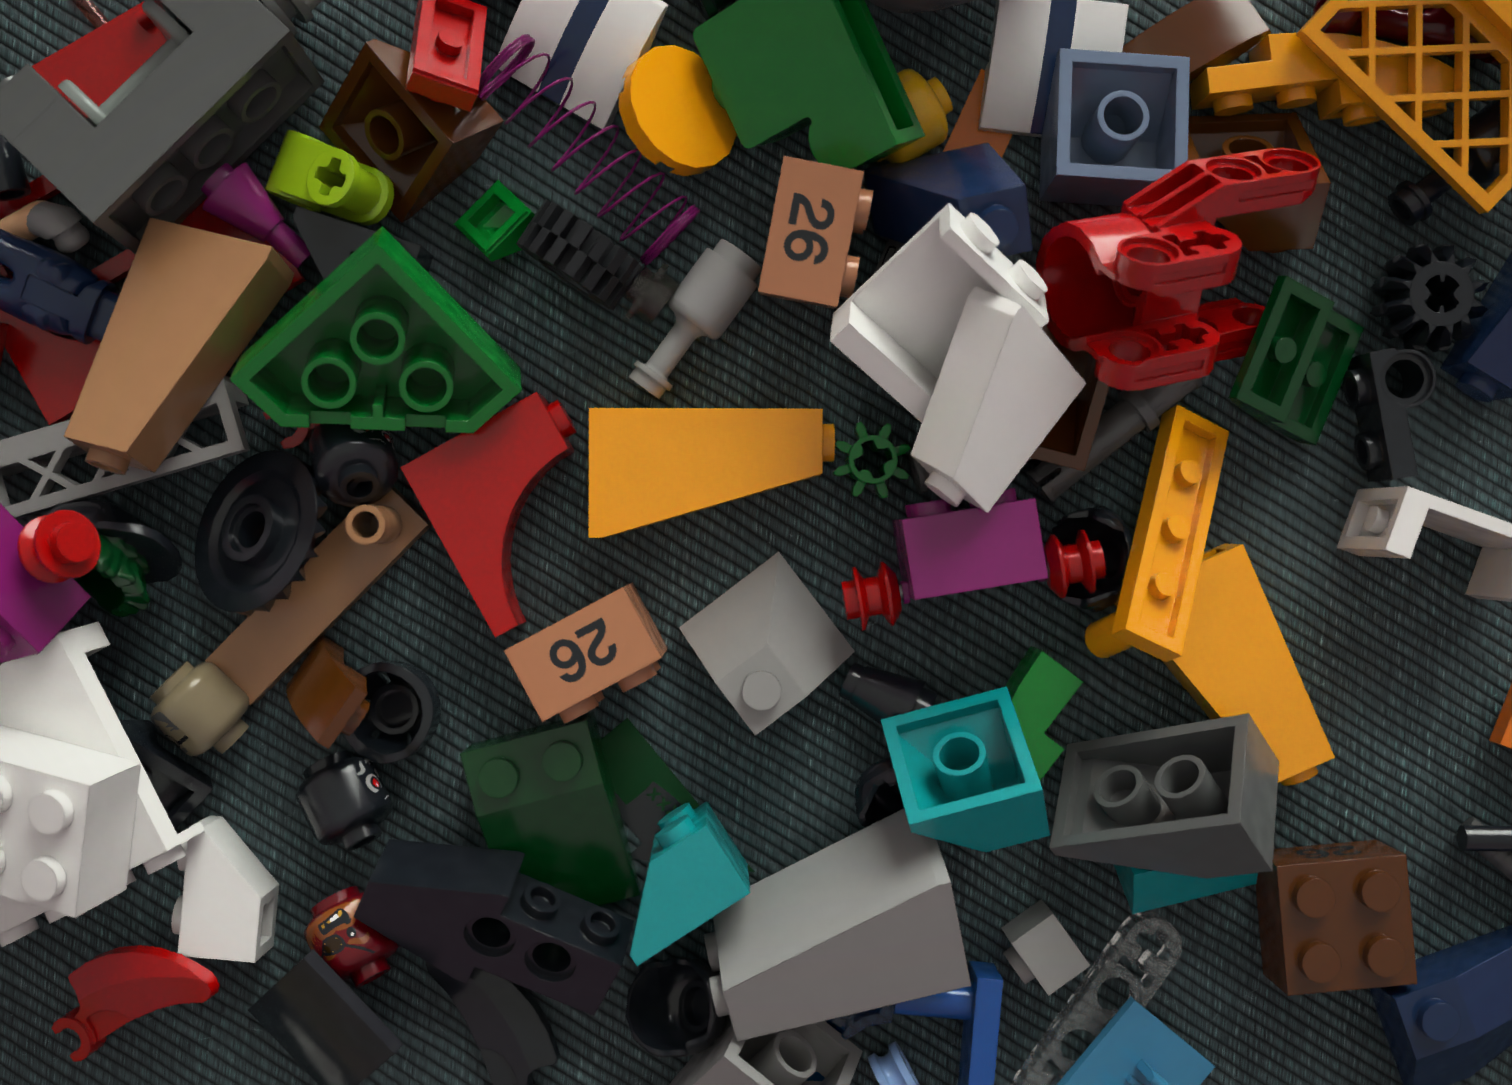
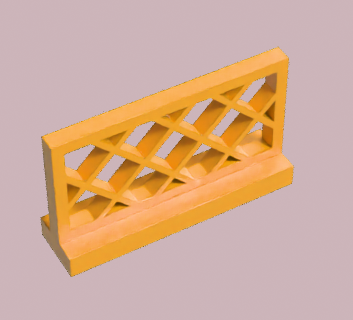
(1488, 24)

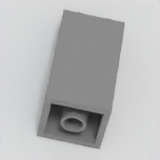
(839, 934)

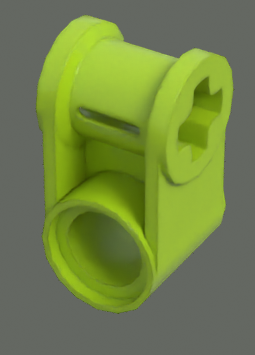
(329, 181)

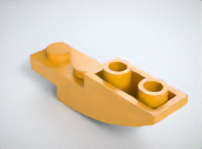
(1295, 76)

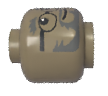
(200, 709)

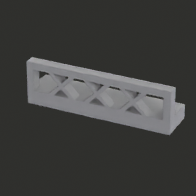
(51, 448)

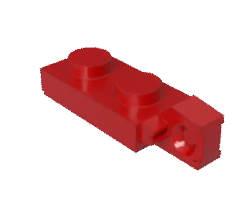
(447, 51)

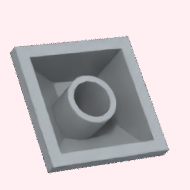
(766, 643)

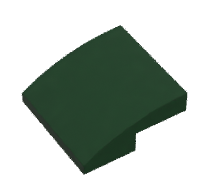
(1295, 362)

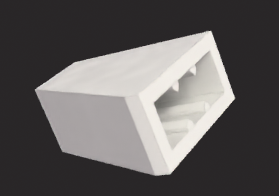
(992, 401)

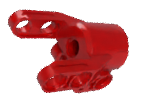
(1136, 277)

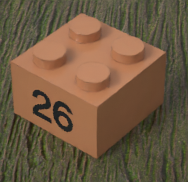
(812, 233)
(588, 652)

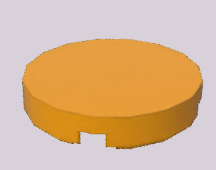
(673, 111)

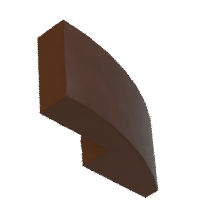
(1205, 31)
(328, 693)

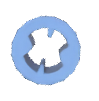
(892, 1067)

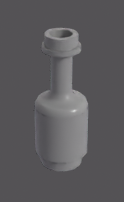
(702, 307)

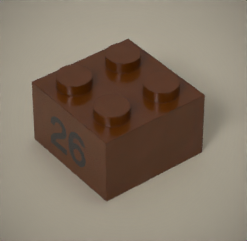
(1336, 918)

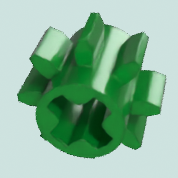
(877, 443)

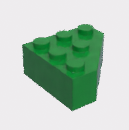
(378, 352)

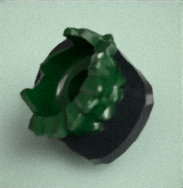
(127, 559)

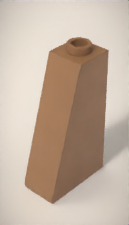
(171, 341)

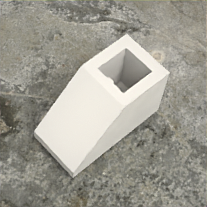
(226, 897)

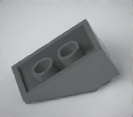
(1171, 800)

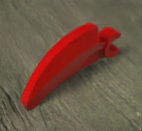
(128, 985)

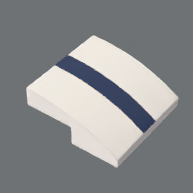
(587, 43)
(1025, 54)

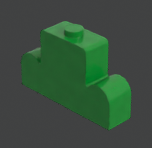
(806, 65)

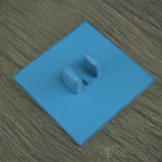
(1138, 1051)

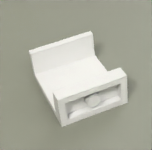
(910, 307)
(1390, 520)

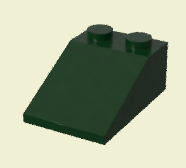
(555, 803)

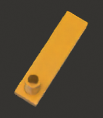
(1166, 541)

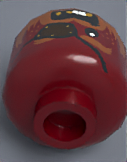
(347, 943)

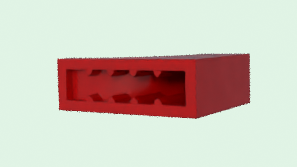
(477, 491)

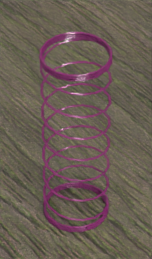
(527, 44)

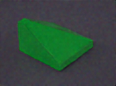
(495, 222)

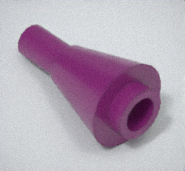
(243, 202)

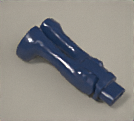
(54, 290)

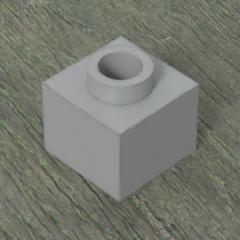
(1042, 949)

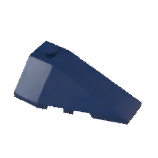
(1454, 1014)

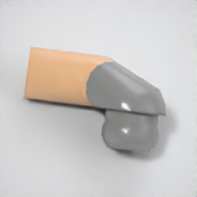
(49, 222)

